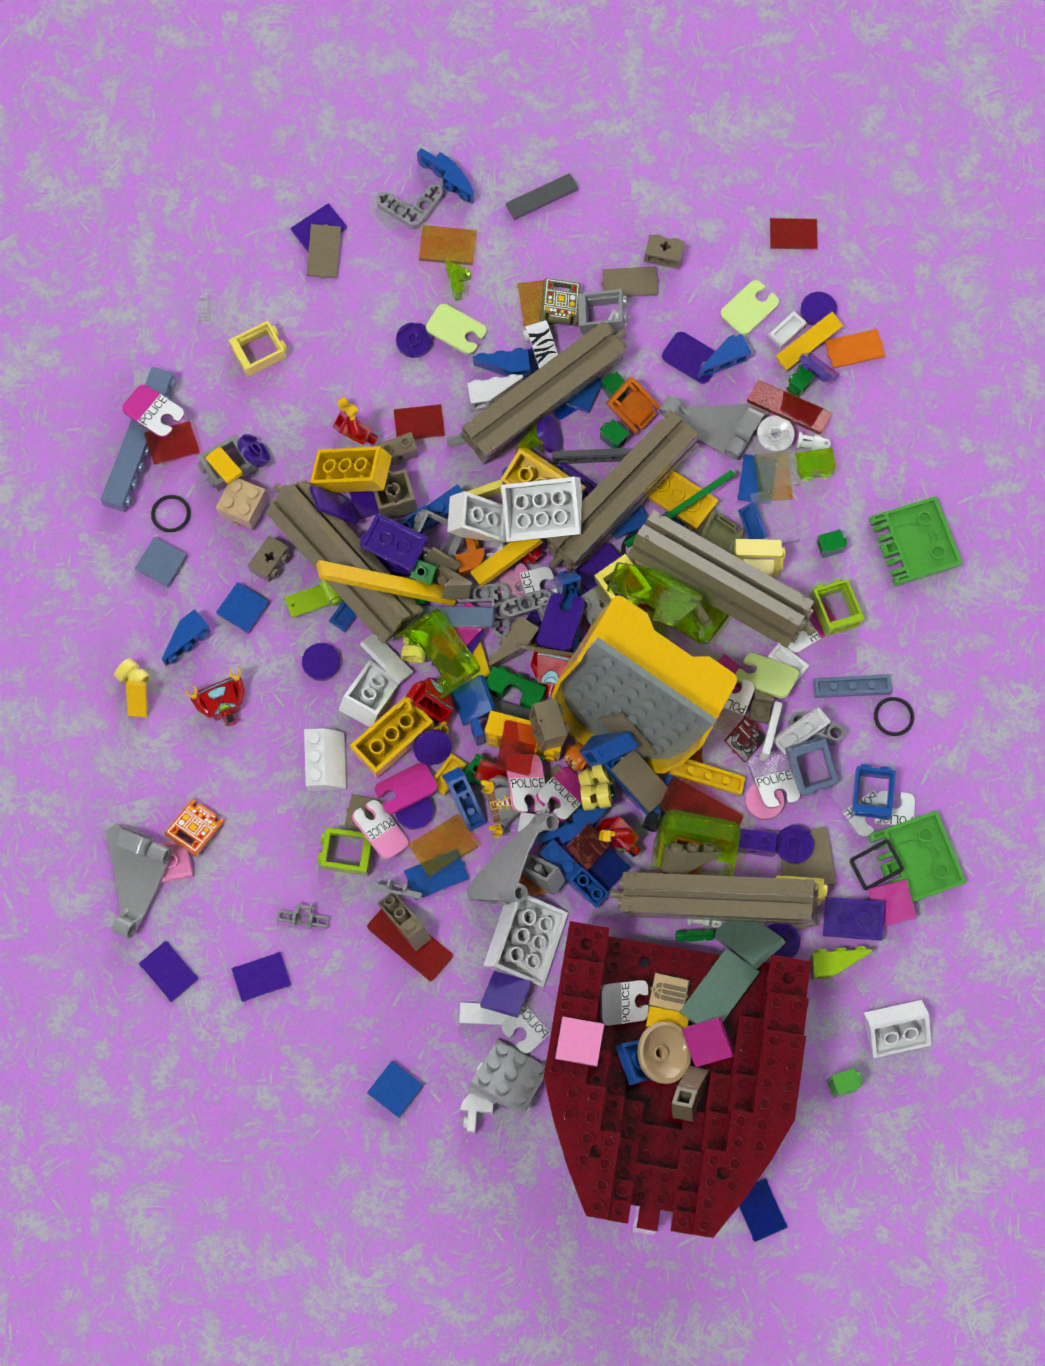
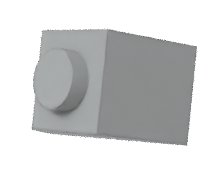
(543, 874)

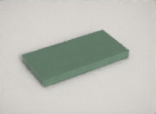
(749, 941)
(720, 989)

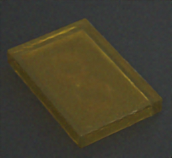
(447, 243)
(443, 845)

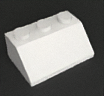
(324, 759)
(898, 1028)

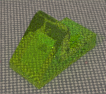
(456, 276)
(530, 441)

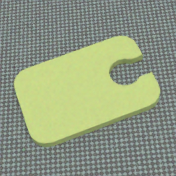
(745, 311)
(452, 326)
(771, 676)

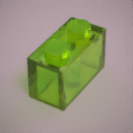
(815, 464)

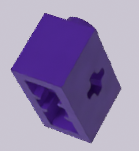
(757, 842)

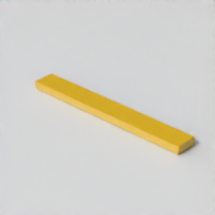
(381, 582)

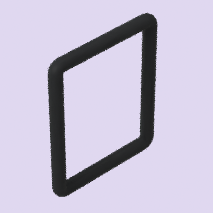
(884, 878)

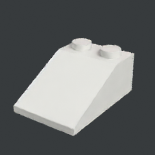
(476, 518)
(369, 694)

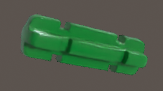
(694, 935)

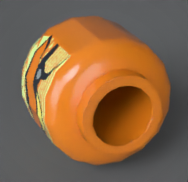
(574, 758)

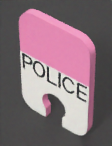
(524, 785)
(382, 831)

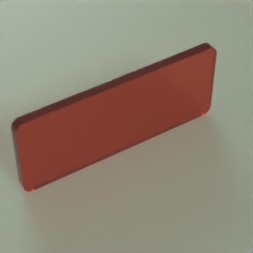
(789, 407)
(688, 799)
(427, 960)

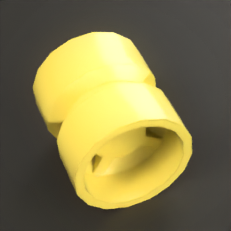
(412, 653)
(130, 671)
(595, 776)
(603, 796)

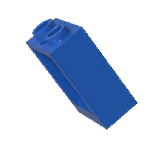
(873, 811)

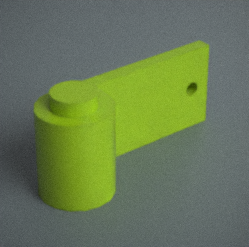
(312, 599)

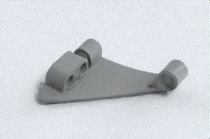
(720, 427)
(138, 872)
(501, 875)

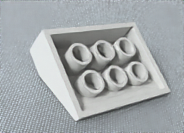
(542, 509)
(526, 940)

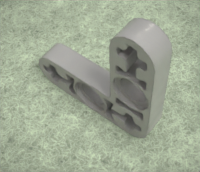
(415, 210)
(490, 597)
(540, 605)

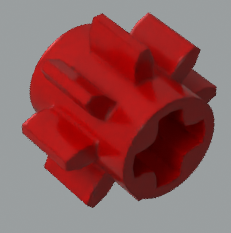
(533, 556)

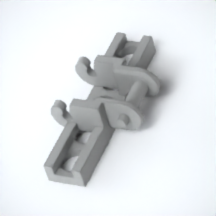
(389, 889)
(310, 916)

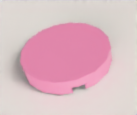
(756, 807)

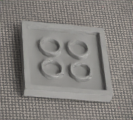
(509, 1077)

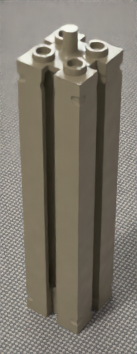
(544, 391)
(625, 490)
(331, 540)
(723, 579)
(718, 898)

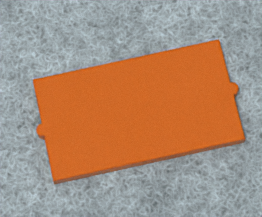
(854, 348)

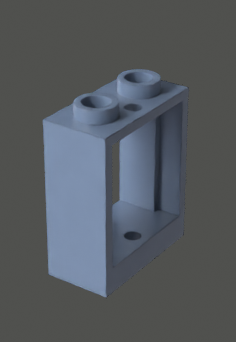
(806, 747)

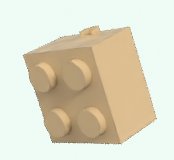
(242, 503)

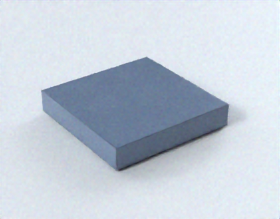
(161, 562)

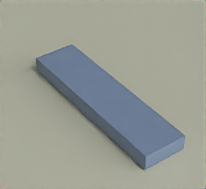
(465, 616)
(852, 686)

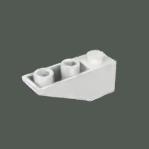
(486, 392)

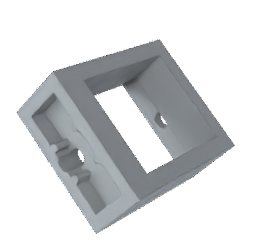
(601, 298)
(219, 483)
(453, 540)

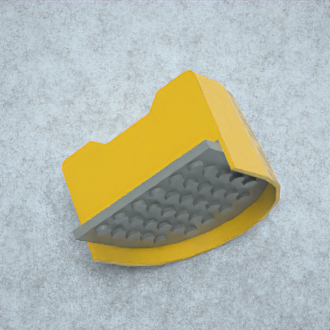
(646, 677)

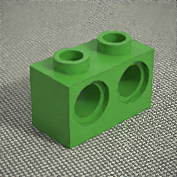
(844, 1083)

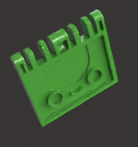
(918, 538)
(924, 853)

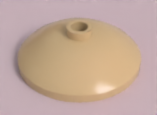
(672, 1055)

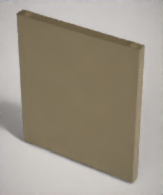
(819, 863)

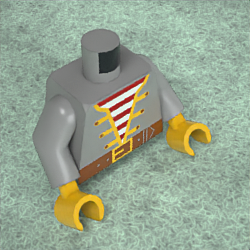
(499, 803)

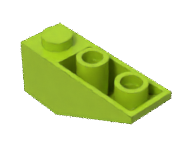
(830, 964)

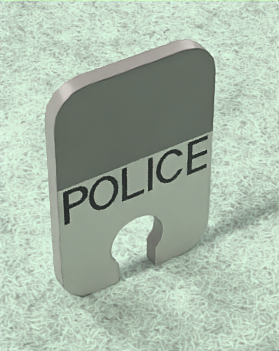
(618, 1002)

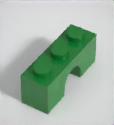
(501, 680)

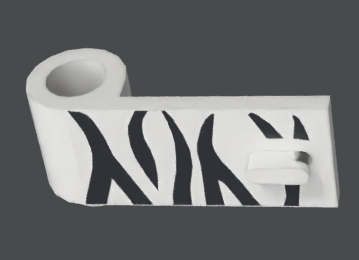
(541, 341)

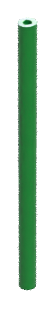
(690, 501)

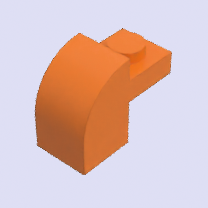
(470, 559)

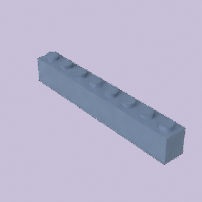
(134, 450)

